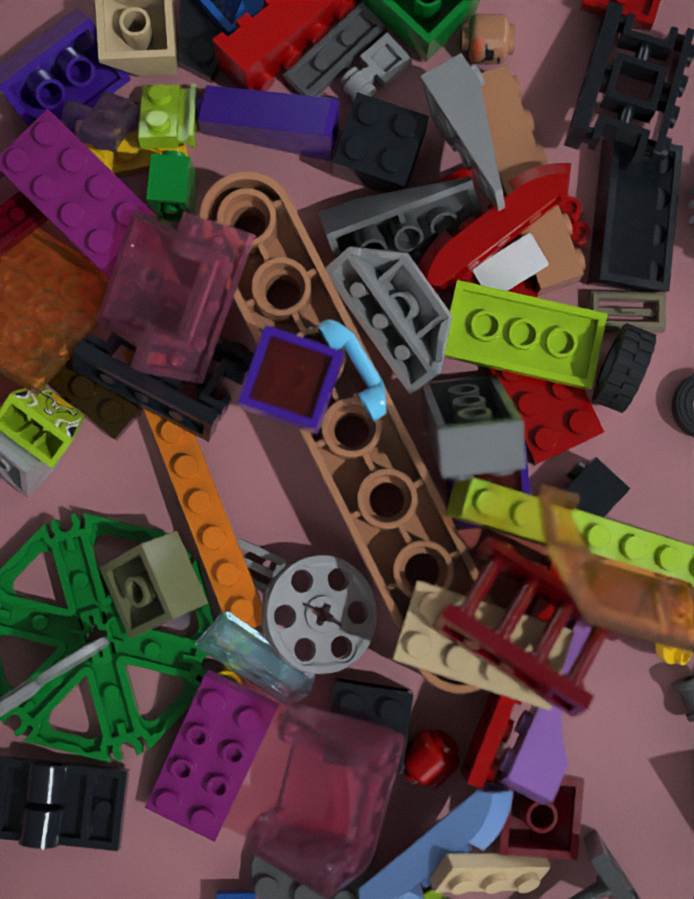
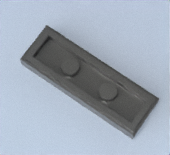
(335, 52)

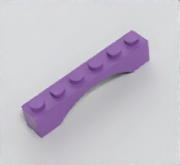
(539, 756)

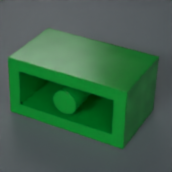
(172, 185)

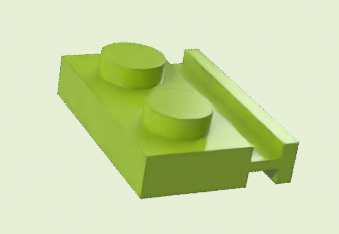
(167, 116)

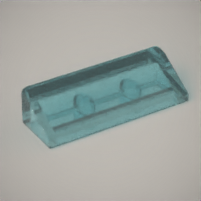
(252, 658)

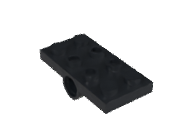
(62, 803)

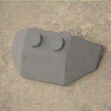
(395, 310)

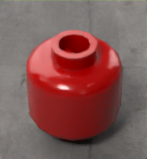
(431, 759)

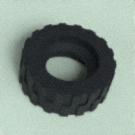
(624, 368)

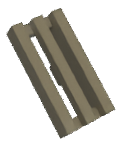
(637, 297)

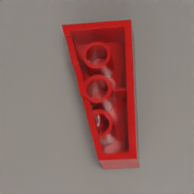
(274, 39)

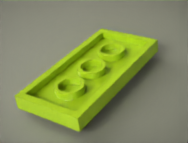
(525, 335)

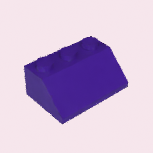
(58, 68)

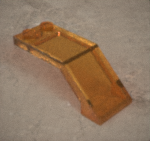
(613, 591)

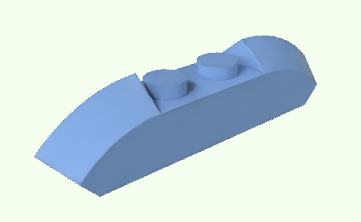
(472, 821)

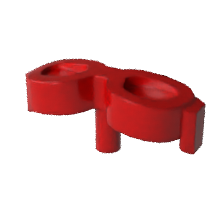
(581, 230)

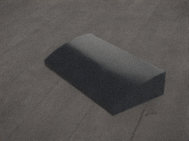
(634, 220)

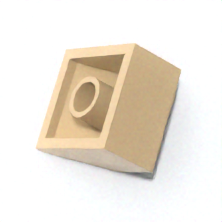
(137, 36)

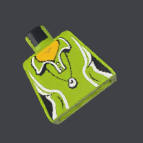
(40, 423)

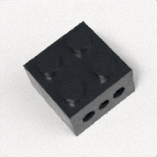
(379, 145)
(375, 704)

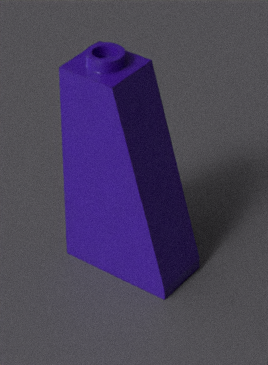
(271, 120)

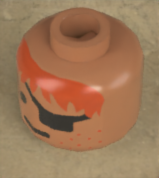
(488, 38)

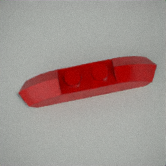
(478, 239)

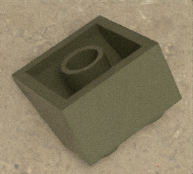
(153, 584)

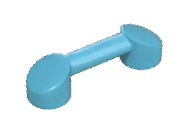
(374, 396)

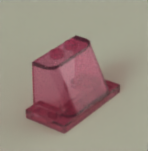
(174, 291)

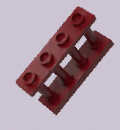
(496, 644)

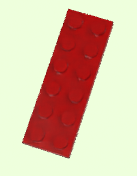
(495, 719)

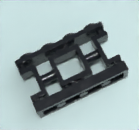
(603, 78)
(159, 393)

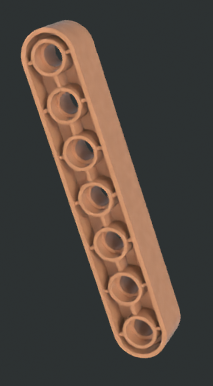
(388, 454)

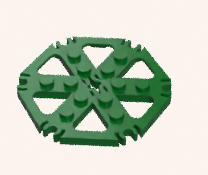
(106, 674)

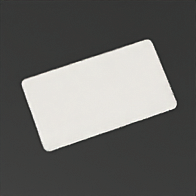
(512, 264)

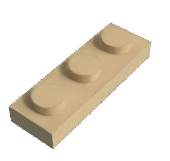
(488, 873)

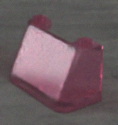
(328, 798)

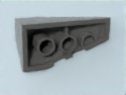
(401, 218)

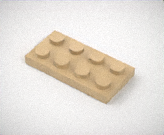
(432, 651)

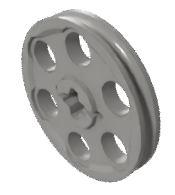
(304, 620)

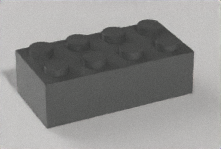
(473, 427)

